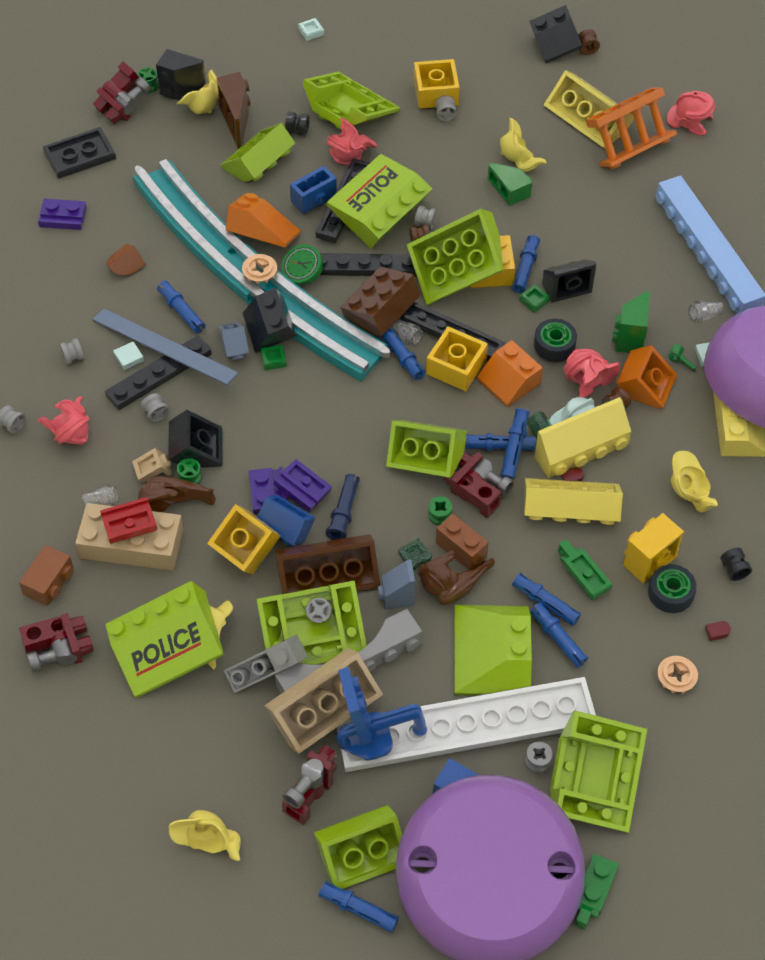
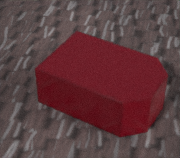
(573, 474)
(717, 630)

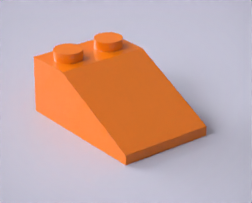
(260, 221)

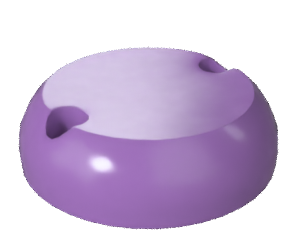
(737, 364)
(490, 869)

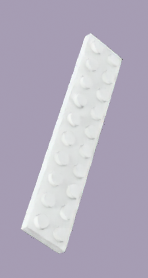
(483, 722)

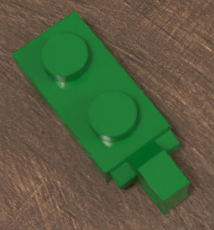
(584, 570)
(596, 888)

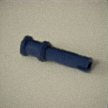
(341, 515)

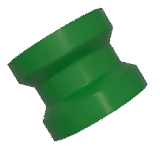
(150, 76)
(189, 466)
(439, 516)

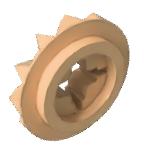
(263, 262)
(682, 666)

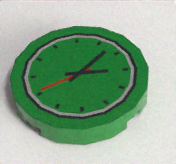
(302, 264)

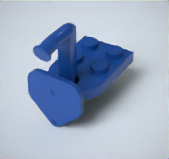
(370, 732)

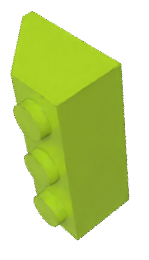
(259, 153)
(425, 448)
(360, 847)

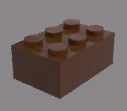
(381, 300)

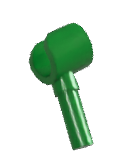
(676, 355)

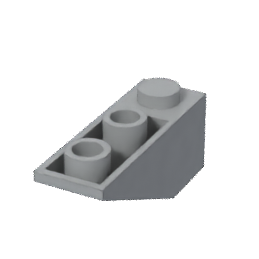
(265, 663)

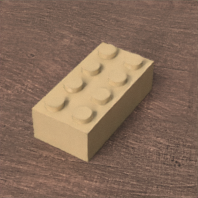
(149, 550)
(318, 701)

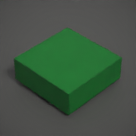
(534, 298)
(273, 357)

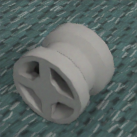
(445, 108)
(425, 216)
(71, 351)
(155, 407)
(11, 419)
(321, 608)
(541, 763)

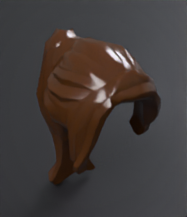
(167, 490)
(446, 583)

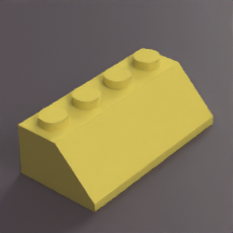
(577, 101)
(737, 434)
(582, 438)
(572, 500)

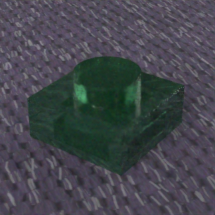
(416, 553)

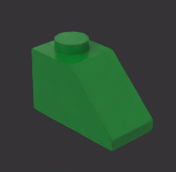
(510, 183)

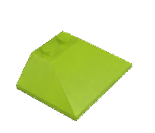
(340, 96)
(285, 616)
(491, 649)
(598, 770)

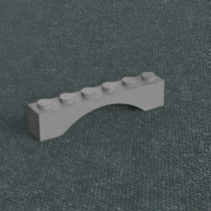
(396, 636)

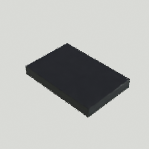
(79, 152)

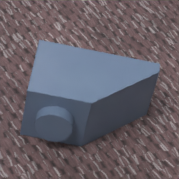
(233, 340)
(398, 586)

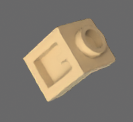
(151, 465)

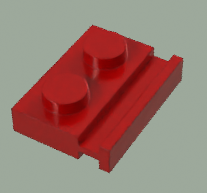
(128, 520)

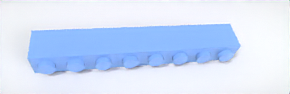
(709, 245)

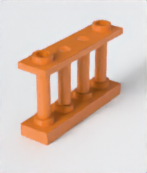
(617, 114)

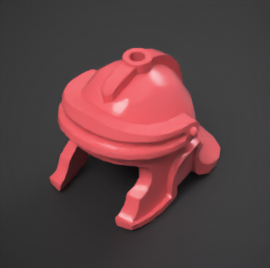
(690, 110)
(348, 144)
(589, 370)
(71, 424)

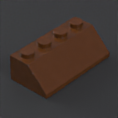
(328, 564)

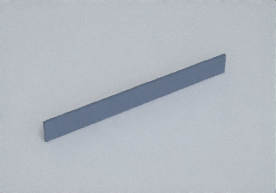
(165, 346)

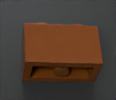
(466, 543)
(46, 575)

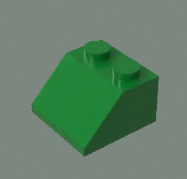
(632, 324)

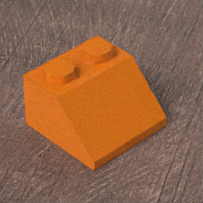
(510, 373)
(647, 377)

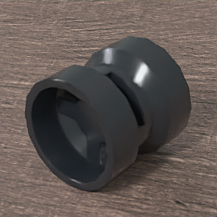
(297, 123)
(735, 562)

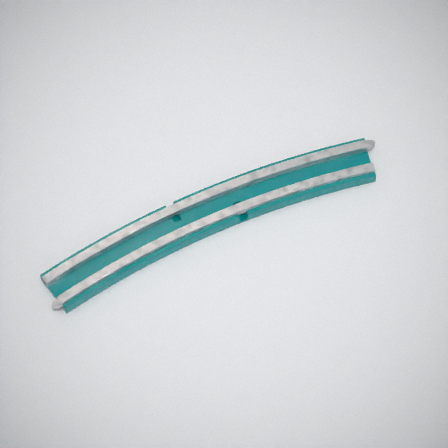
(224, 255)

